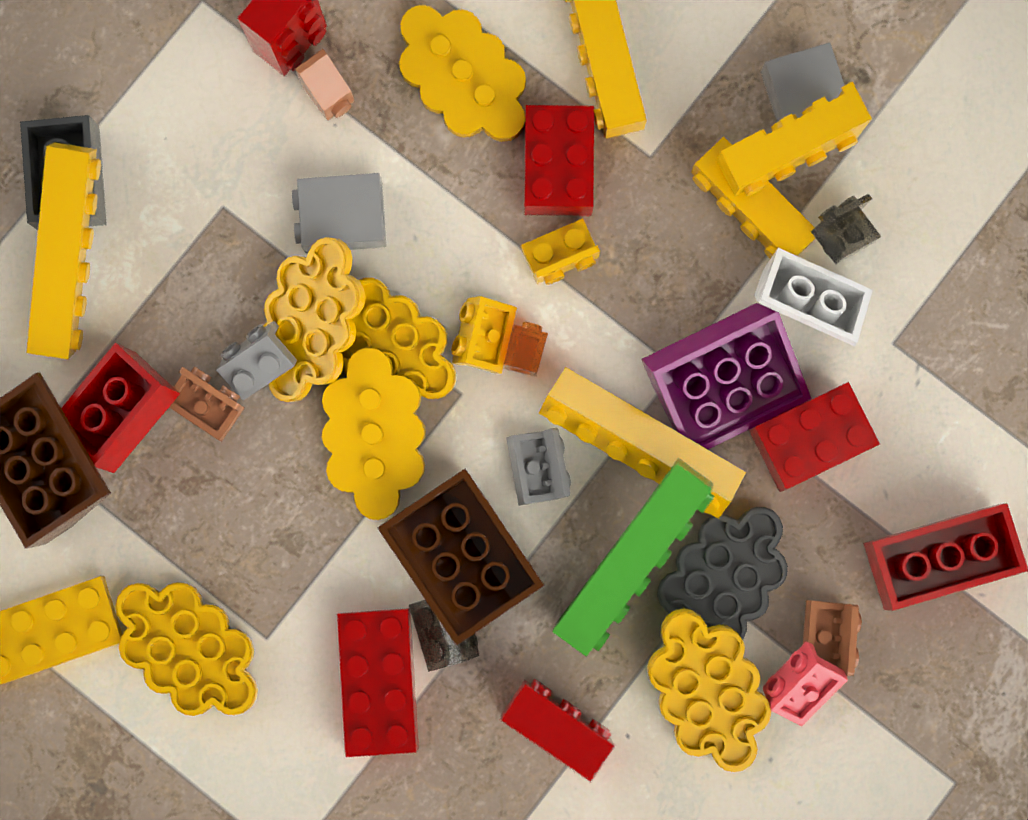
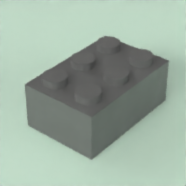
(35, 137)

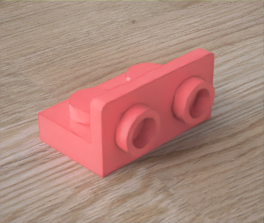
(803, 685)

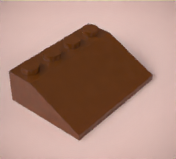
(43, 466)
(460, 556)

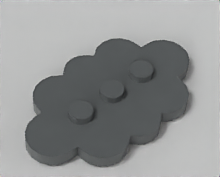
(728, 570)

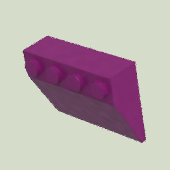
(728, 376)

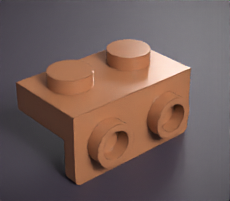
(204, 405)
(833, 632)

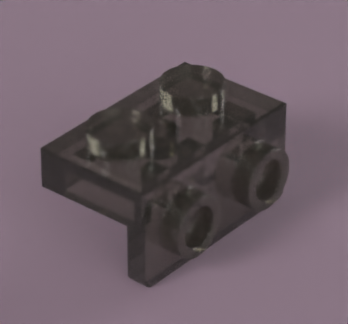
(845, 229)
(436, 643)

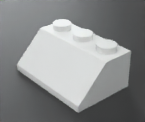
(813, 296)

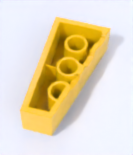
(795, 142)

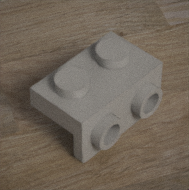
(255, 361)
(538, 466)

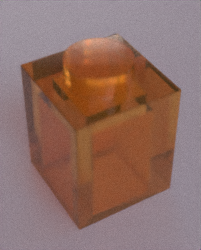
(526, 349)

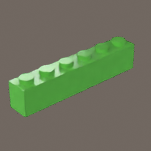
(633, 557)

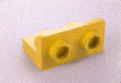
(560, 252)
(483, 334)

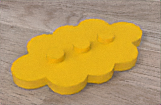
(462, 73)
(314, 315)
(406, 337)
(373, 433)
(186, 649)
(709, 690)

